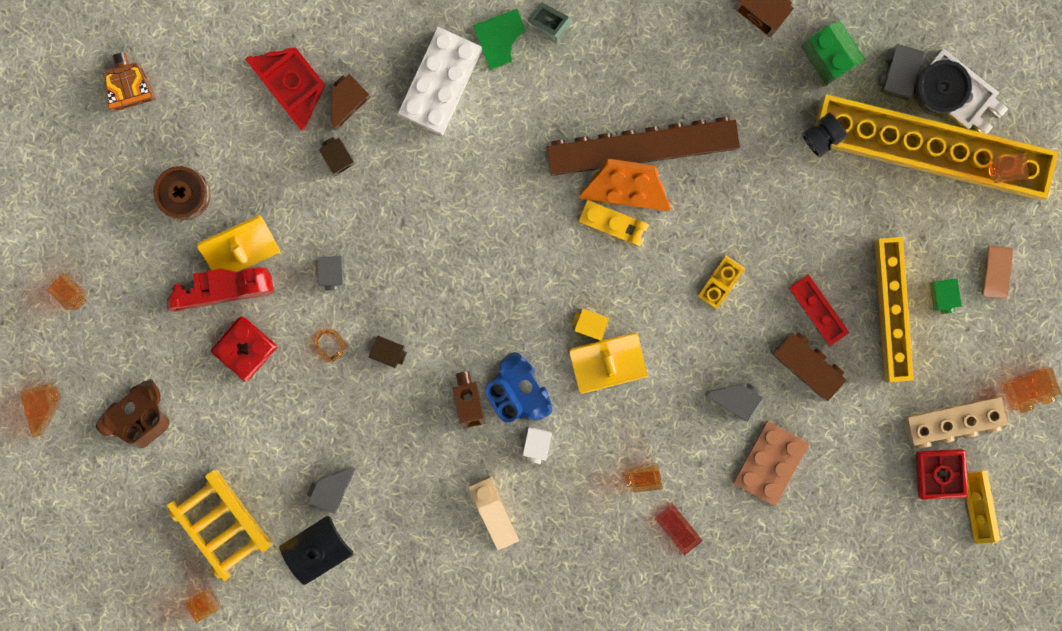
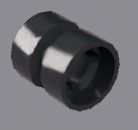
(821, 137)

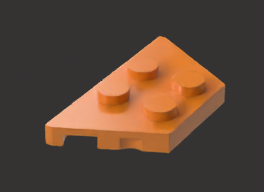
(627, 185)

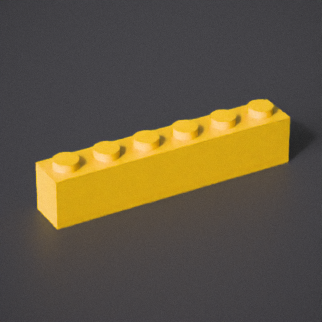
(893, 309)

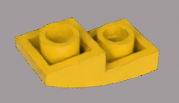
(721, 282)

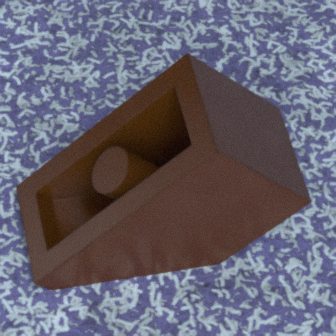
(346, 99)

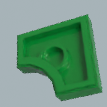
(498, 36)

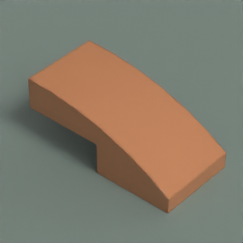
(998, 271)

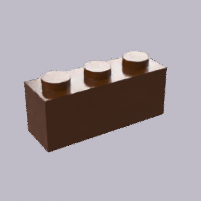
(809, 366)

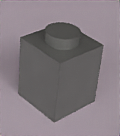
(331, 272)

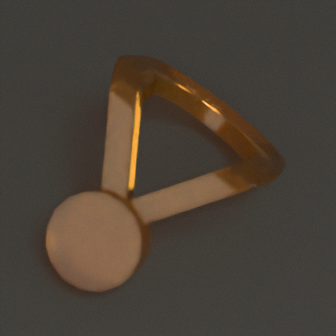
(335, 356)

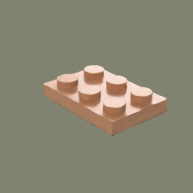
(771, 463)

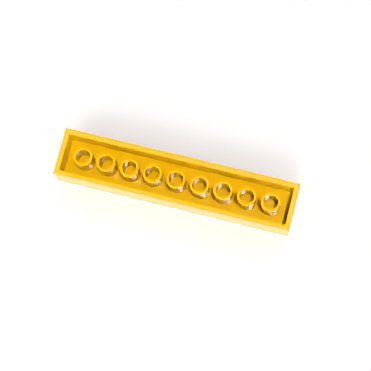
(936, 147)

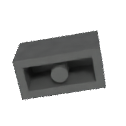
(901, 71)

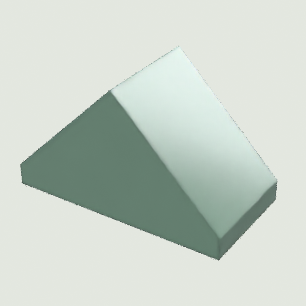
(550, 21)

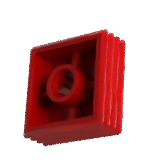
(259, 348)
(953, 485)

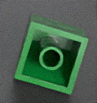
(832, 52)

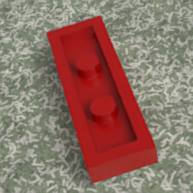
(818, 310)

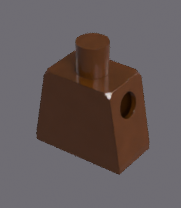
(469, 411)

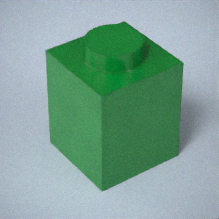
(945, 295)

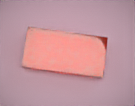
(678, 529)

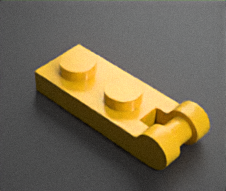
(612, 222)

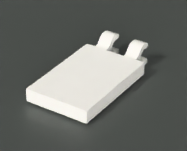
(980, 98)

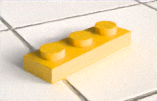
(981, 508)

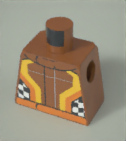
(126, 84)

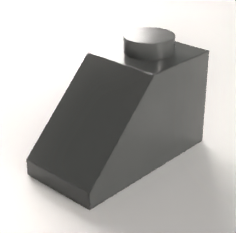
(737, 399)
(330, 490)

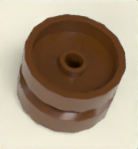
(168, 189)

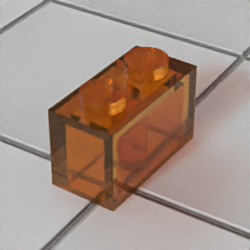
(1032, 389)

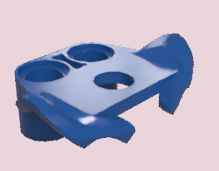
(513, 371)

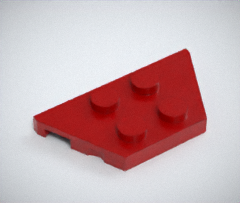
(290, 82)

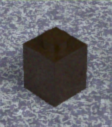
(336, 155)
(388, 352)

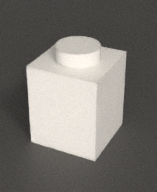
(537, 444)

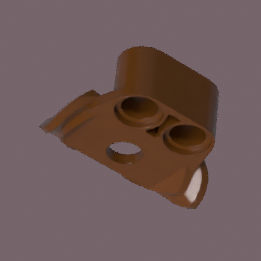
(118, 424)

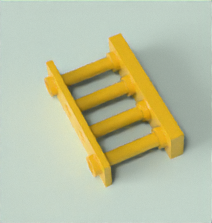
(243, 522)

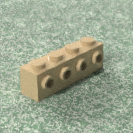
(955, 421)

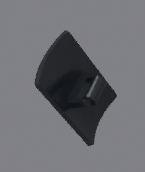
(315, 551)

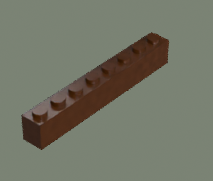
(643, 147)

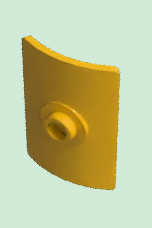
(239, 246)
(608, 363)

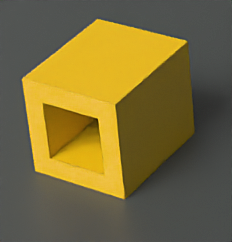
(590, 324)

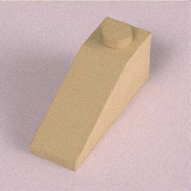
(493, 512)

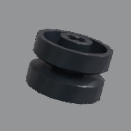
(955, 95)

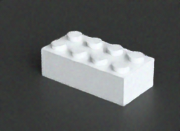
(440, 81)

